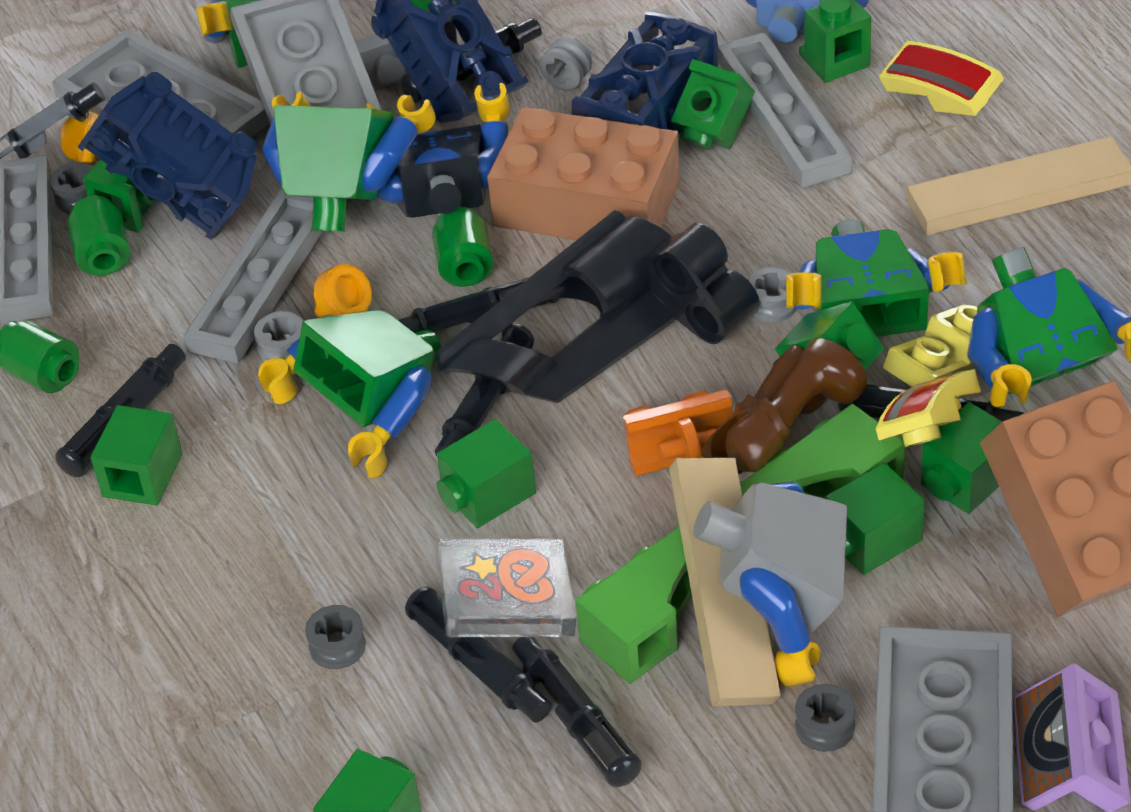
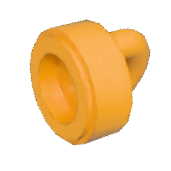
(72, 134)
(342, 291)

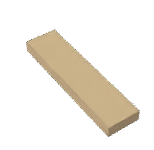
(1019, 185)
(730, 630)

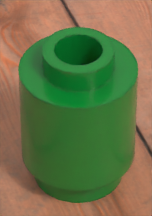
(98, 236)
(462, 248)
(38, 356)

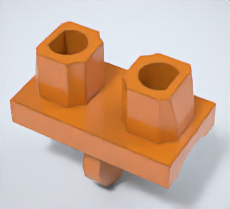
(673, 430)

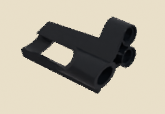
(636, 281)

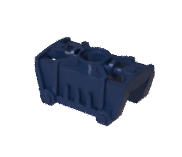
(434, 59)
(633, 73)
(173, 152)

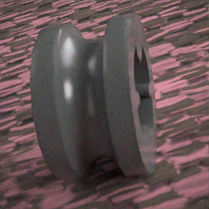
(69, 185)
(339, 653)
(825, 699)

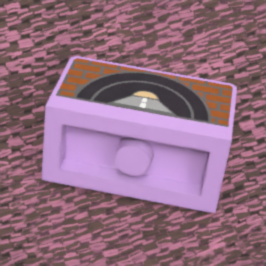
(1070, 741)

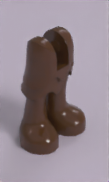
(795, 385)

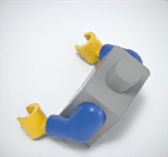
(786, 561)

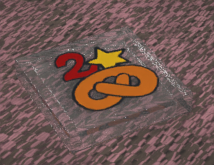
(505, 588)

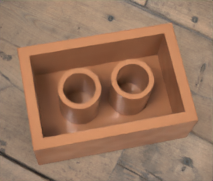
(572, 171)
(1070, 492)

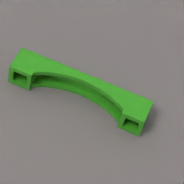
(636, 609)

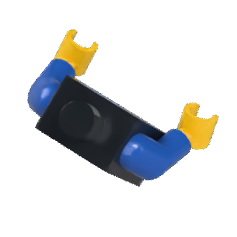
(449, 165)

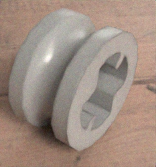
(577, 64)
(767, 281)
(275, 326)

